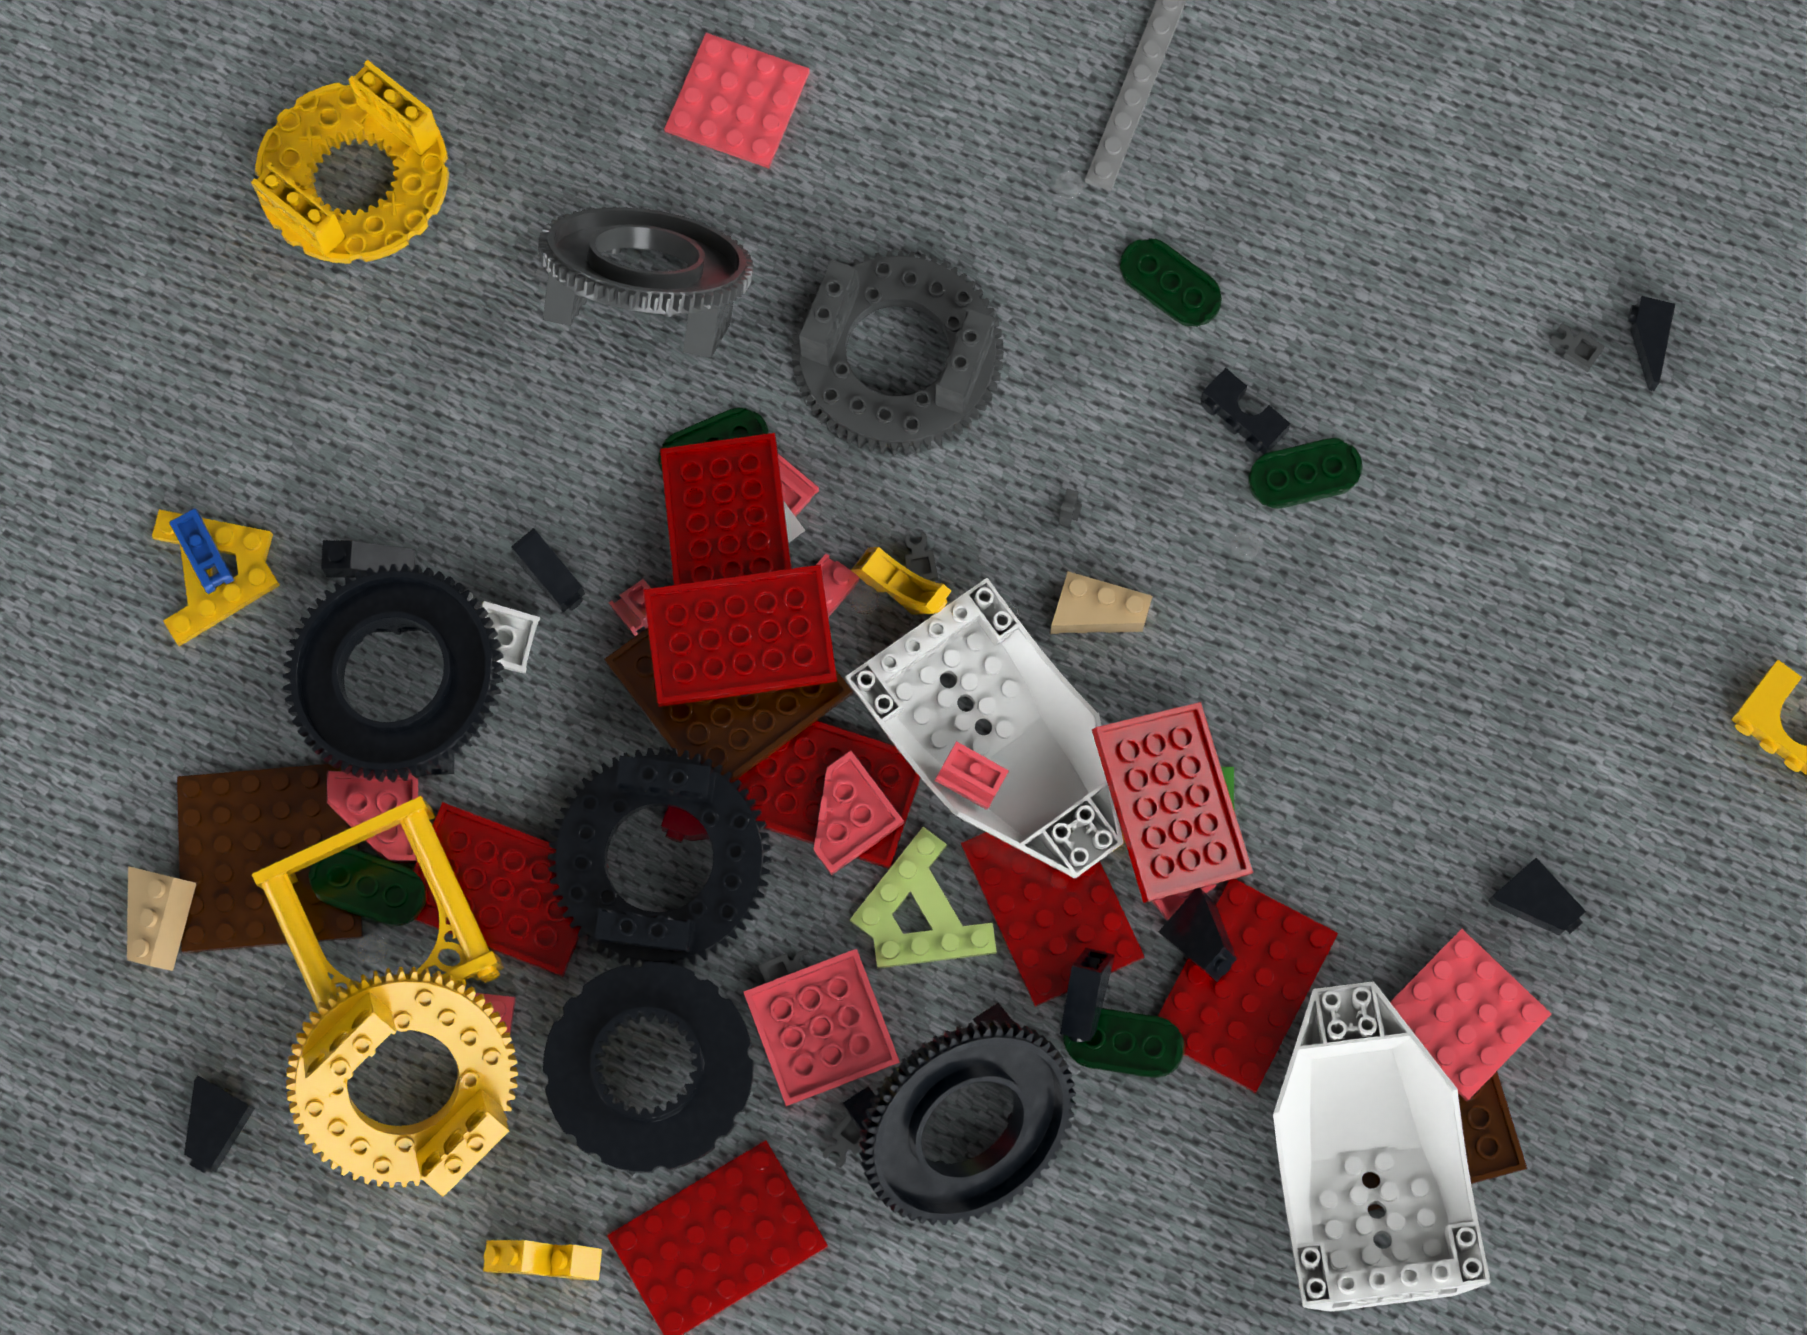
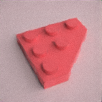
(362, 800)
(851, 814)

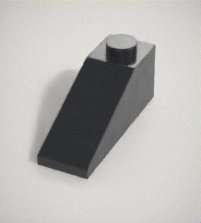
(1650, 333)
(347, 557)

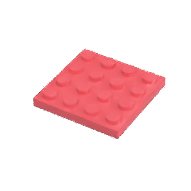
(737, 100)
(1468, 1012)
(821, 1027)

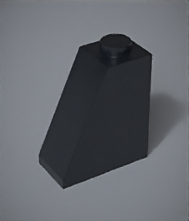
(548, 571)
(1539, 900)
(1200, 935)
(1086, 994)
(213, 1124)

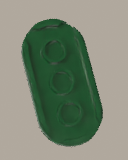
(1170, 282)
(719, 427)
(1305, 473)
(369, 887)
(1130, 1045)

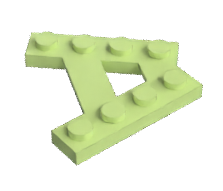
(948, 936)

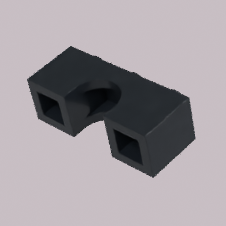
(1259, 430)

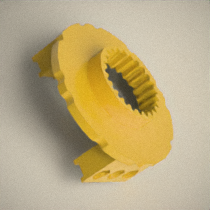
(368, 110)

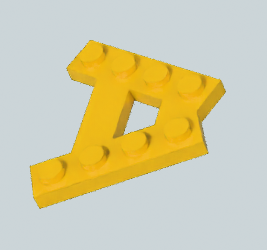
(250, 584)

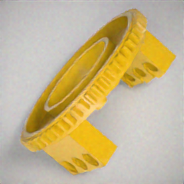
(352, 1028)

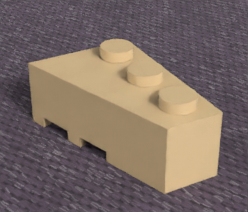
(1099, 607)
(156, 917)

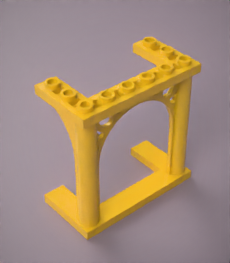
(415, 818)

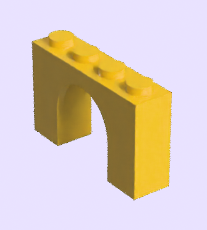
(1761, 716)

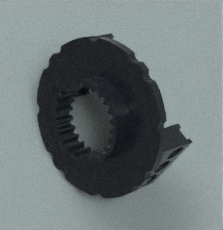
(699, 1117)

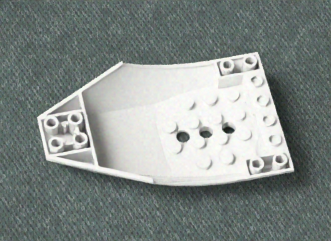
(1041, 731)
(1375, 1102)

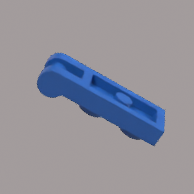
(201, 550)

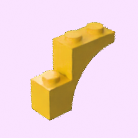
(906, 587)
(542, 1259)

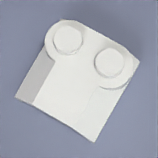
(515, 634)

